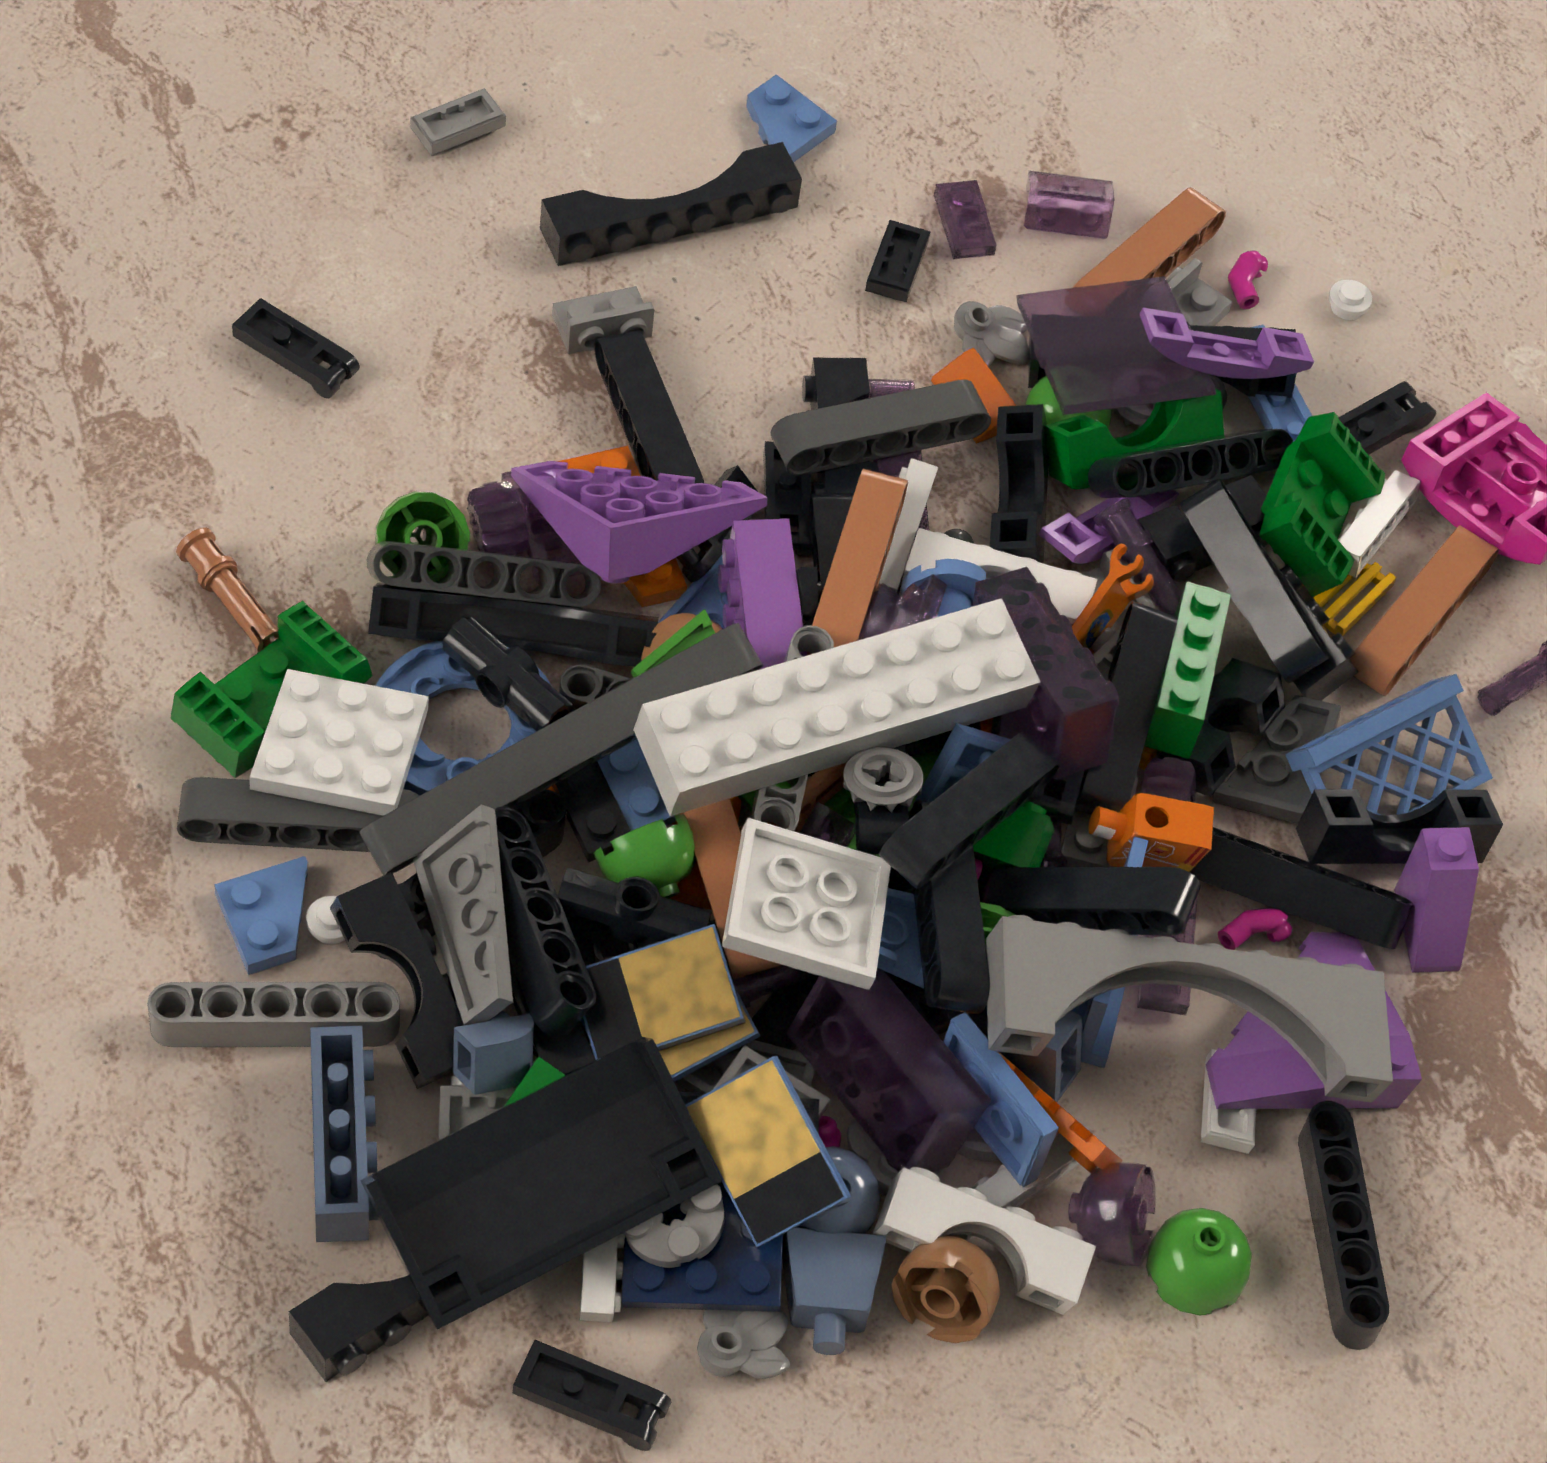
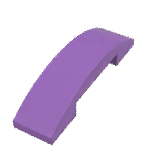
(1271, 355)
(1084, 540)

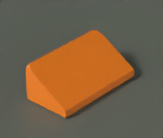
(973, 368)

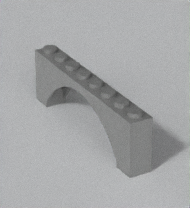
(1323, 1010)

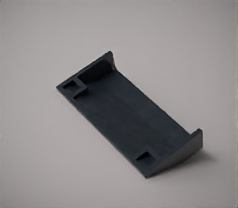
(541, 1181)

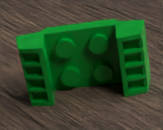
(1311, 500)
(235, 711)

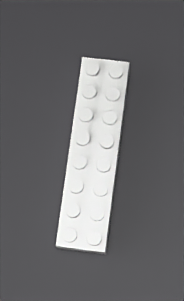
(833, 705)

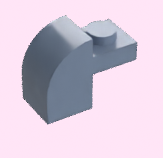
(493, 1052)

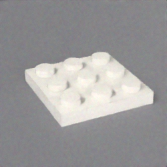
(339, 743)
(807, 904)

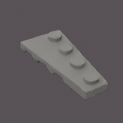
(468, 915)

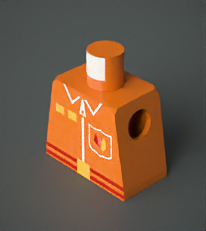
(1175, 830)

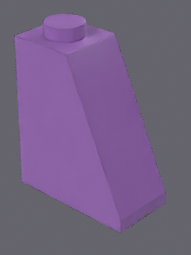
(1442, 886)

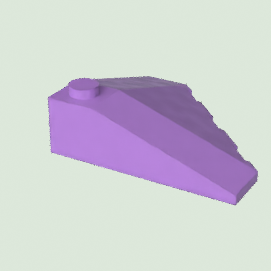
(630, 522)
(1268, 1073)

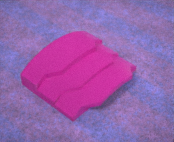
(1486, 476)

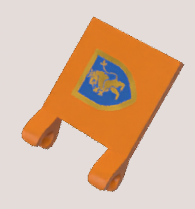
(1111, 598)

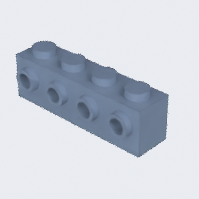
(339, 1133)

